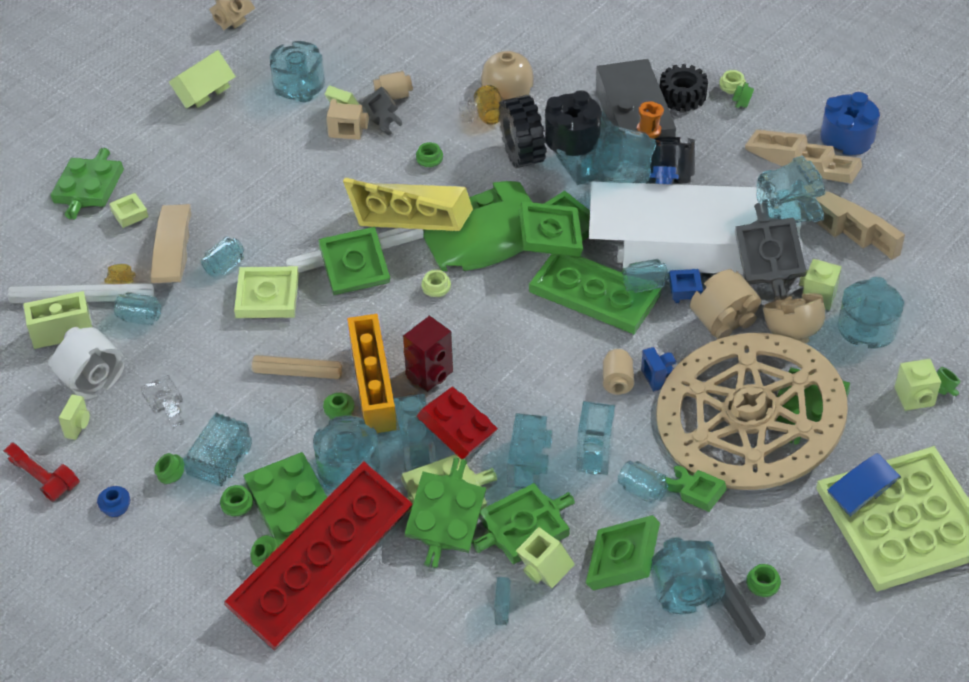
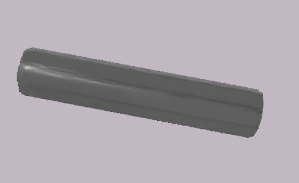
(740, 611)

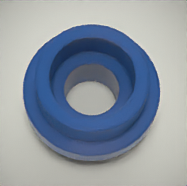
(664, 174)
(115, 507)

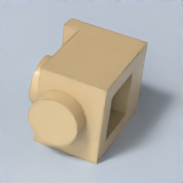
(346, 120)

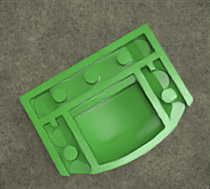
(489, 233)

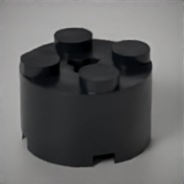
(572, 123)
(672, 153)

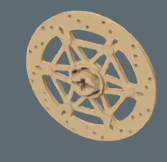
(752, 410)

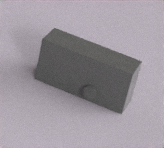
(624, 88)

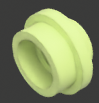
(731, 80)
(436, 283)

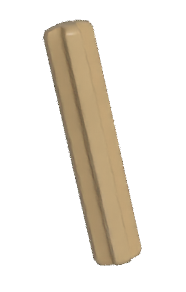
(296, 367)

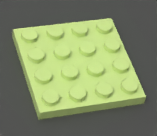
(910, 527)

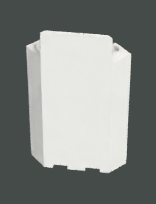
(673, 223)

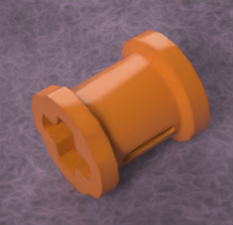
(650, 119)

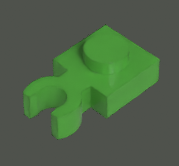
(699, 490)

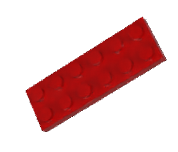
(318, 555)

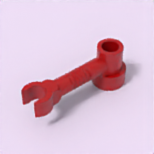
(53, 483)

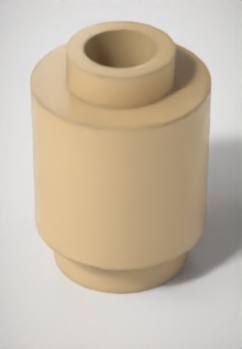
(395, 84)
(618, 372)

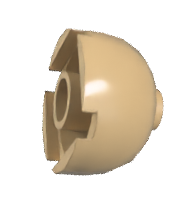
(508, 73)
(796, 317)

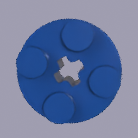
(850, 123)

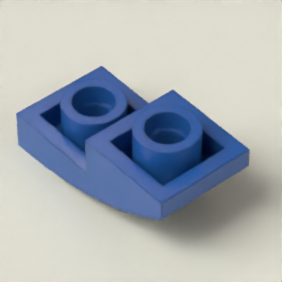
(863, 483)

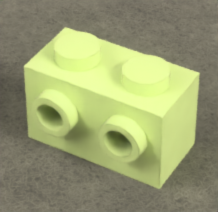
(202, 79)
(54, 316)

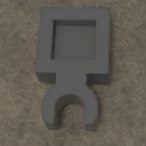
(381, 109)

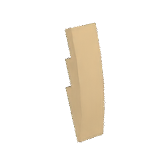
(783, 147)
(859, 225)
(171, 243)

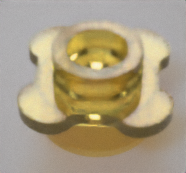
(119, 274)

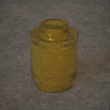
(487, 103)

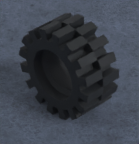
(692, 79)

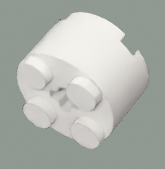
(86, 361)

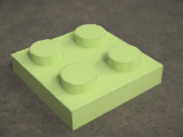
(266, 292)

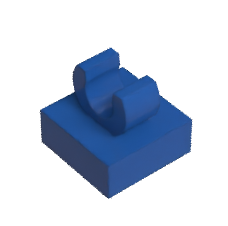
(684, 284)
(656, 367)

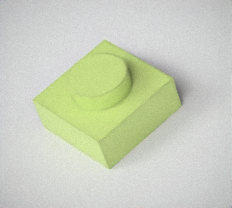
(340, 95)
(128, 210)
(74, 417)

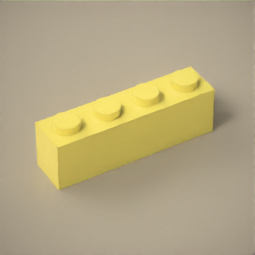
(409, 205)

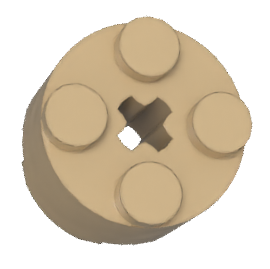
(726, 303)

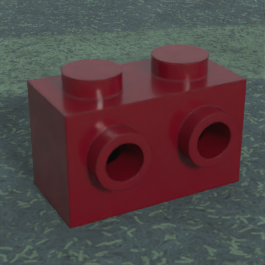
(428, 353)

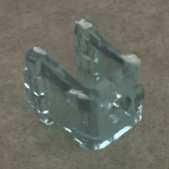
(792, 191)

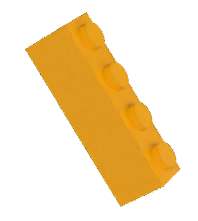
(372, 373)

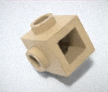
(231, 12)

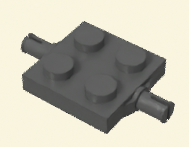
(770, 251)

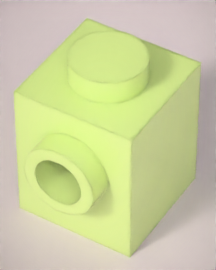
(823, 280)
(917, 384)
(544, 558)

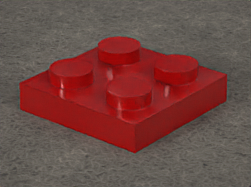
(457, 422)

